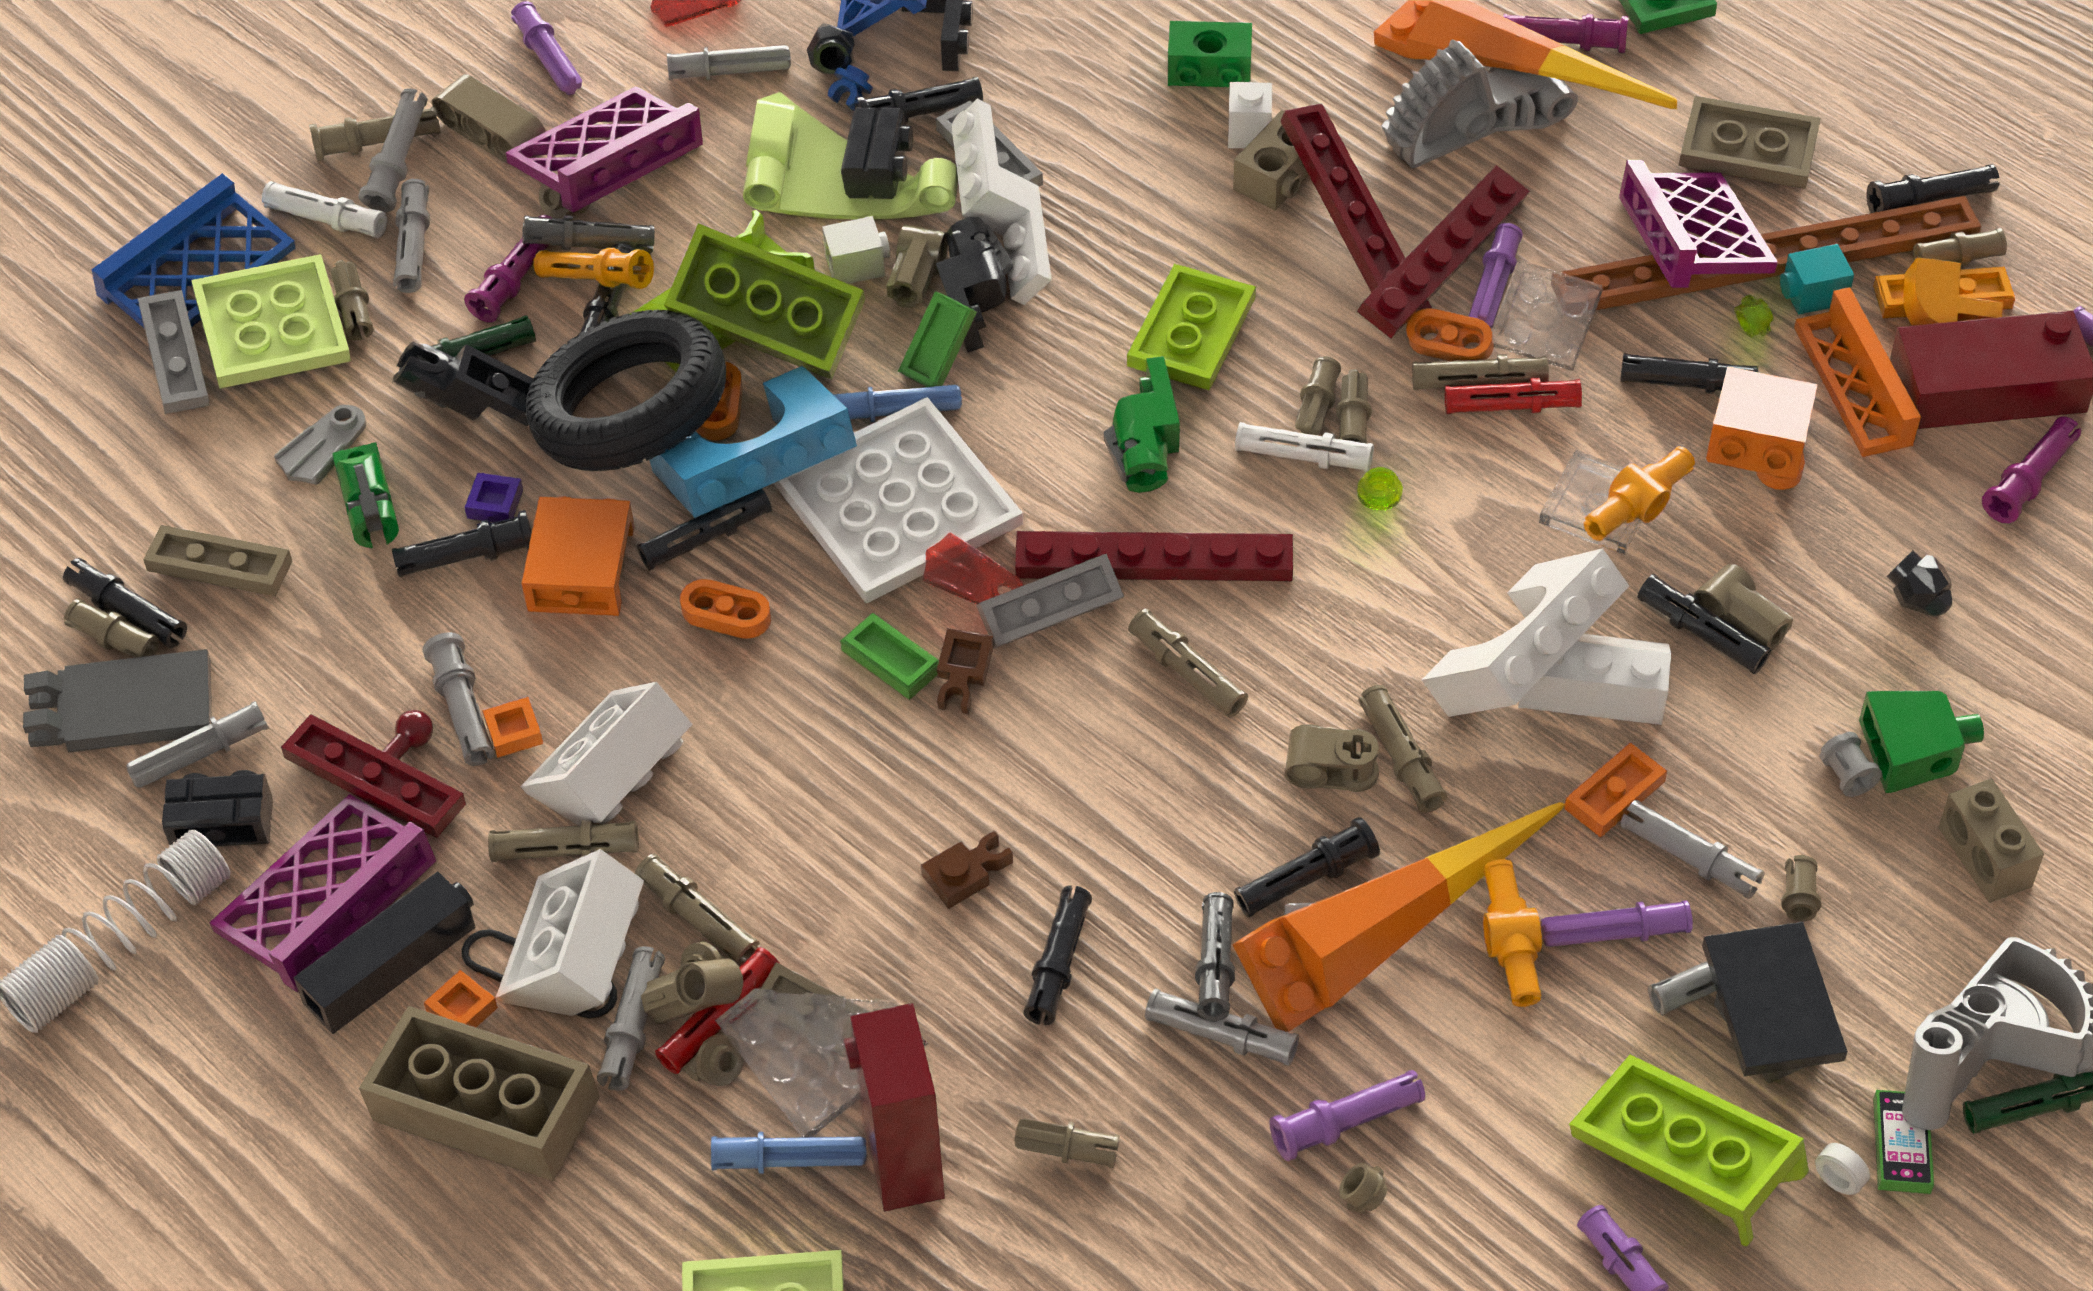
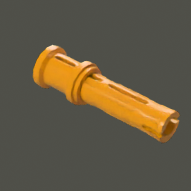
(556, 265)

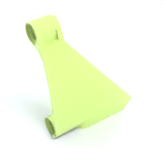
(798, 167)

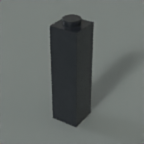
(386, 951)

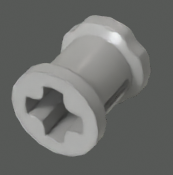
(1850, 764)

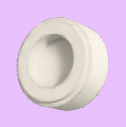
(1842, 1169)

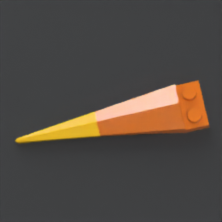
(1497, 42)
(1332, 945)

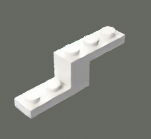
(1001, 200)

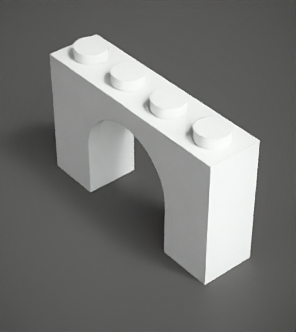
(1558, 606)

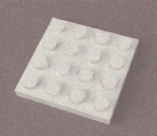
(897, 498)

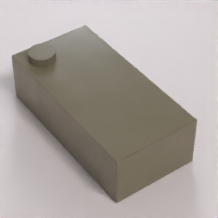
(480, 1092)

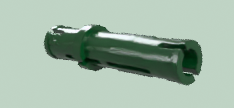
(492, 339)
(1987, 1112)

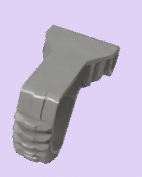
(1460, 102)
(2001, 1023)

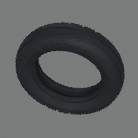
(644, 429)

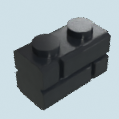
(875, 153)
(221, 808)

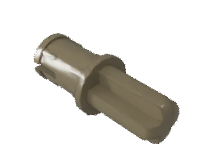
(351, 300)
(1318, 395)
(1354, 407)
(1066, 1142)

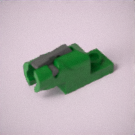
(1145, 431)
(366, 493)

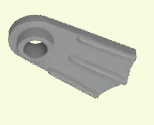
(310, 453)

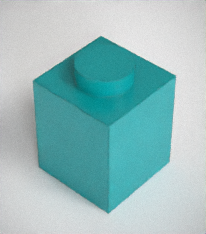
(1814, 276)

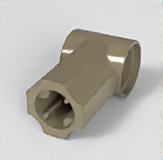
(915, 264)
(1735, 599)
(692, 989)

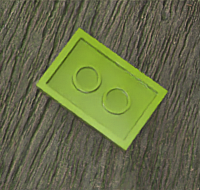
(1192, 325)

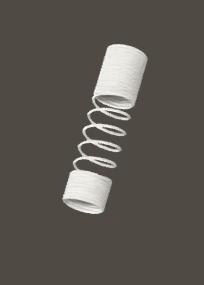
(60, 971)

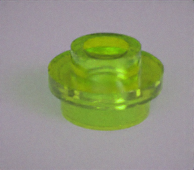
(1754, 316)
(1379, 489)

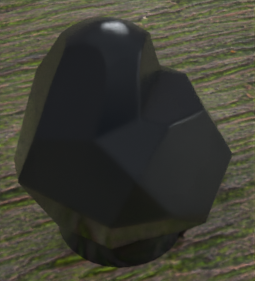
(831, 49)
(1922, 584)

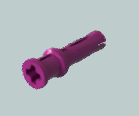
(1587, 31)
(502, 281)
(2023, 480)

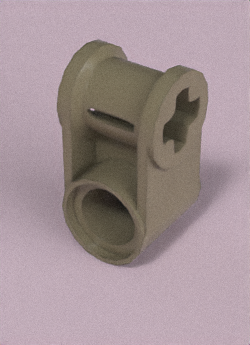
(1327, 758)

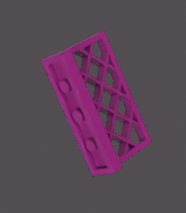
(612, 161)
(1666, 229)
(346, 906)

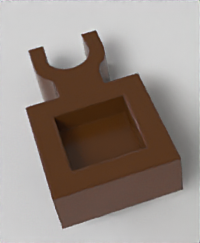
(963, 662)
(962, 872)

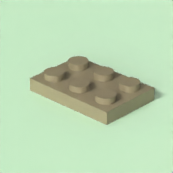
(1750, 142)

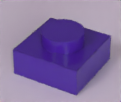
(493, 497)

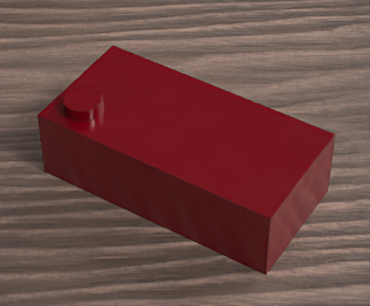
(1995, 368)
(897, 1105)

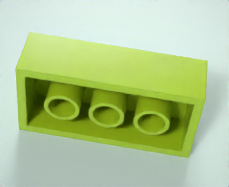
(765, 301)

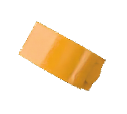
(1934, 297)

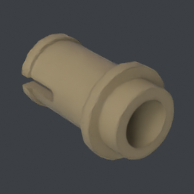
(1801, 899)

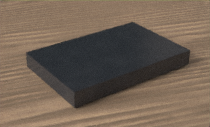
(1774, 999)

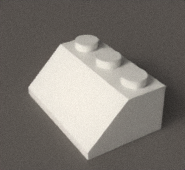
(1606, 680)
(609, 754)
(572, 936)

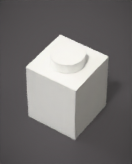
(1248, 111)
(855, 250)

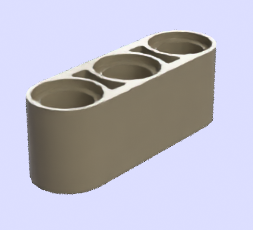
(485, 116)

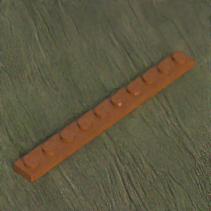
(1857, 236)

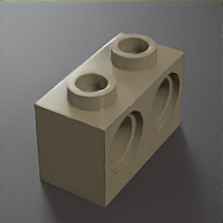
(1269, 167)
(1990, 840)

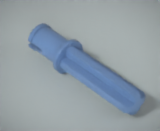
(884, 403)
(786, 1152)

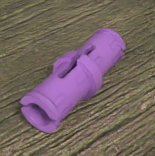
(1601, 1232)

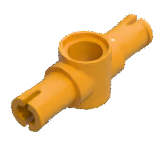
(1639, 493)
(1512, 933)

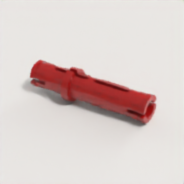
(1566, 395)
(701, 1025)

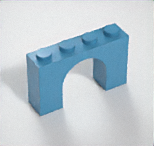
(808, 431)

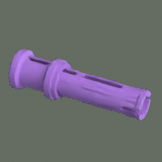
(1327, 1120)

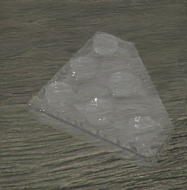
(800, 1050)

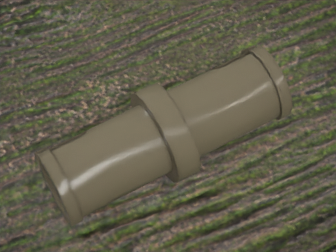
(1963, 247)
(110, 630)

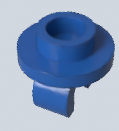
(849, 80)

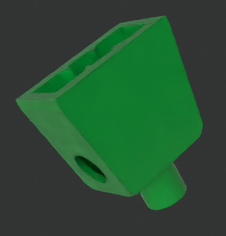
(1915, 736)

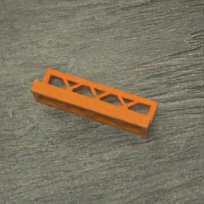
(1870, 365)

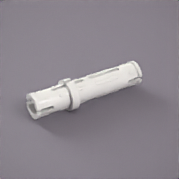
(339, 213)
(1357, 455)

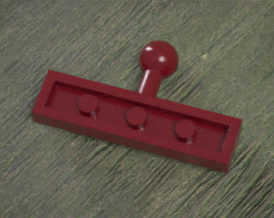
(378, 774)

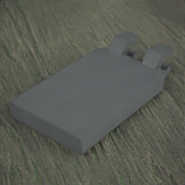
(119, 701)

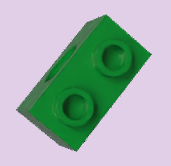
(1209, 53)

